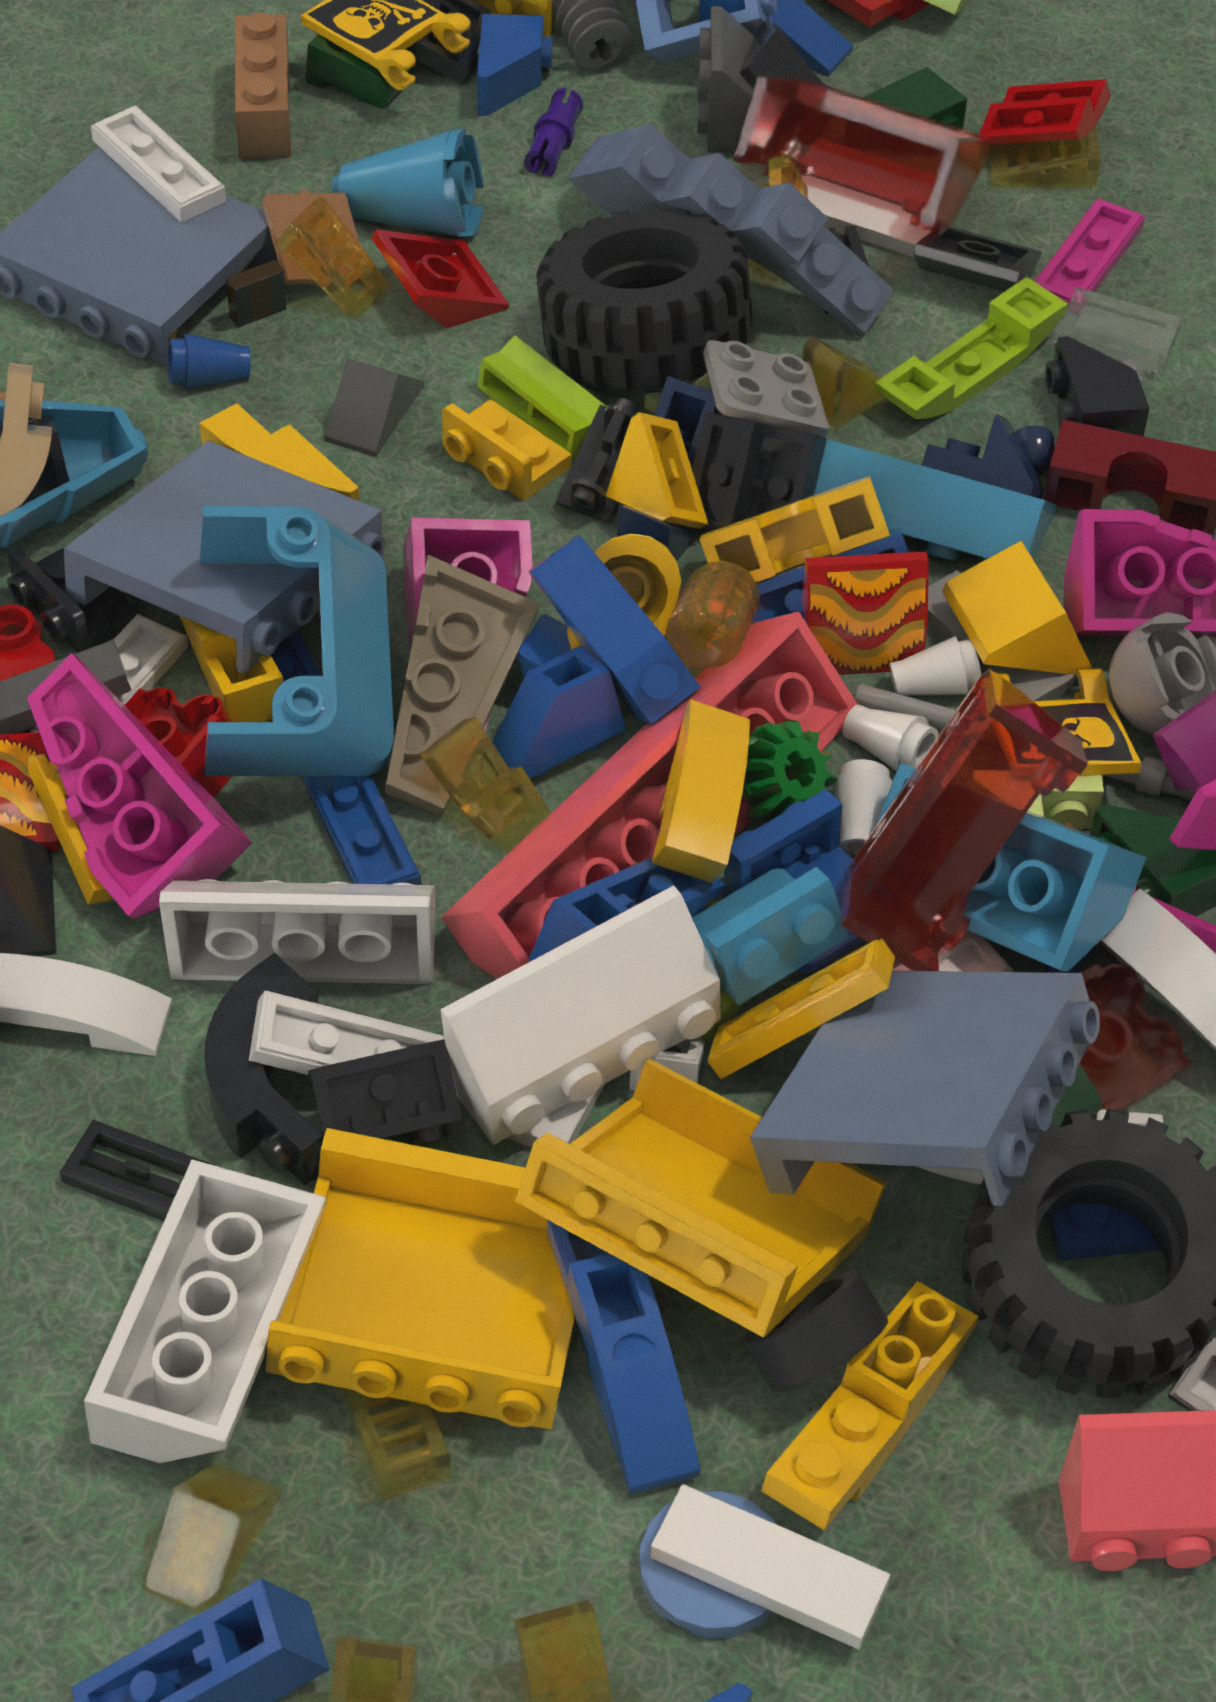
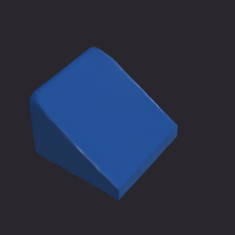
(544, 642)

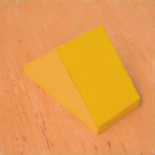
(656, 473)

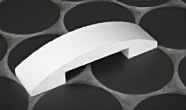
(1168, 961)
(84, 1001)

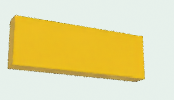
(801, 1008)

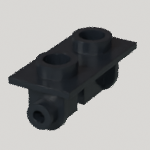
(595, 462)

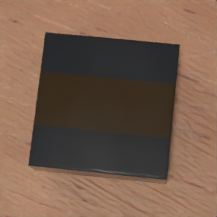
(256, 293)

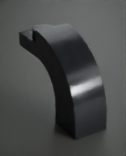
(240, 1095)

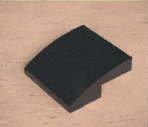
(752, 468)

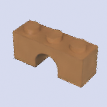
(262, 86)

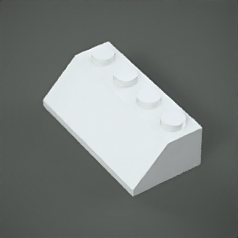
(315, 928)
(581, 1016)
(201, 1315)

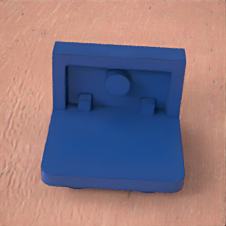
(797, 842)

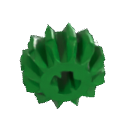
(783, 769)

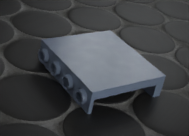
(120, 261)
(154, 550)
(933, 1077)

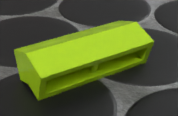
(538, 394)

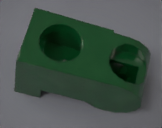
(346, 71)

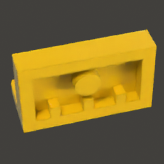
(503, 448)

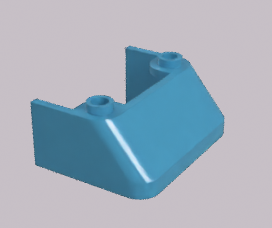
(318, 722)

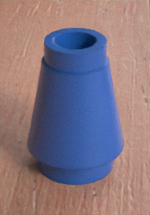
(206, 361)

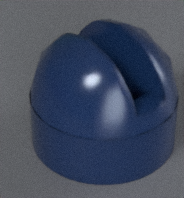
(1038, 445)

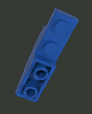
(628, 1363)

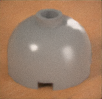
(1161, 672)

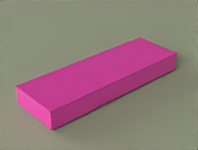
(1091, 250)

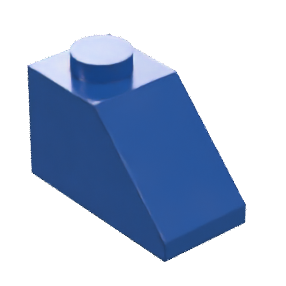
(510, 59)

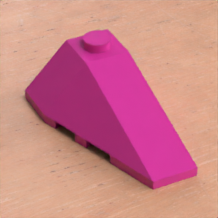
(484, 547)
(1135, 568)
(129, 794)

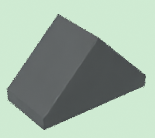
(369, 406)

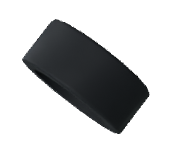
(819, 1332)

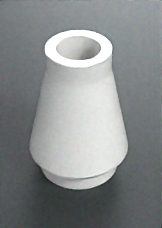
(938, 670)
(890, 735)
(862, 791)

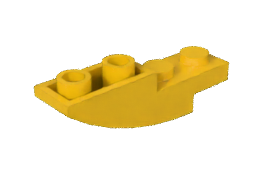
(871, 1408)

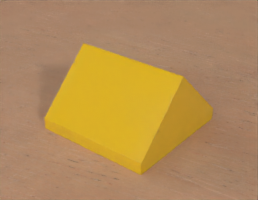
(1015, 615)

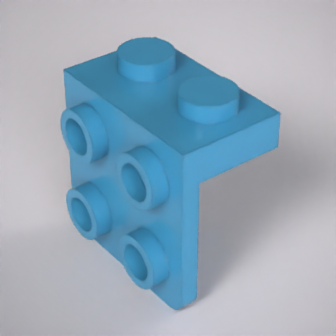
(770, 930)

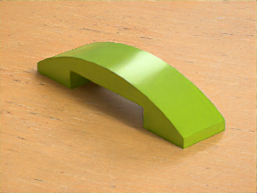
(1014, 328)

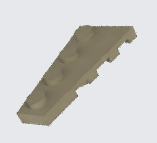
(455, 671)

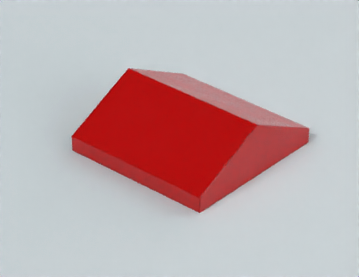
(441, 276)

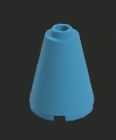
(418, 185)

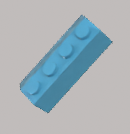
(940, 506)
(1048, 888)

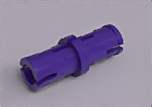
(554, 132)

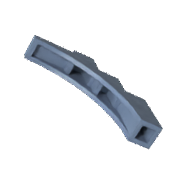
(773, 222)

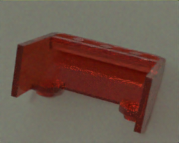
(864, 147)
(954, 819)

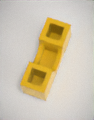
(800, 530)

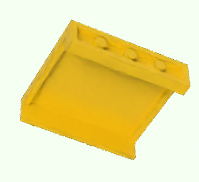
(685, 1201)
(427, 1286)

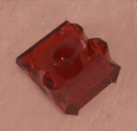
(1131, 1048)

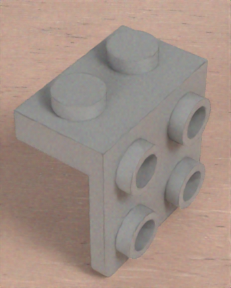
(765, 387)

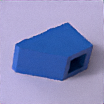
(559, 713)

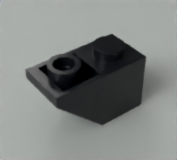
(1095, 389)

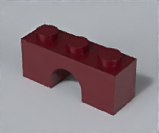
(1098, 461)

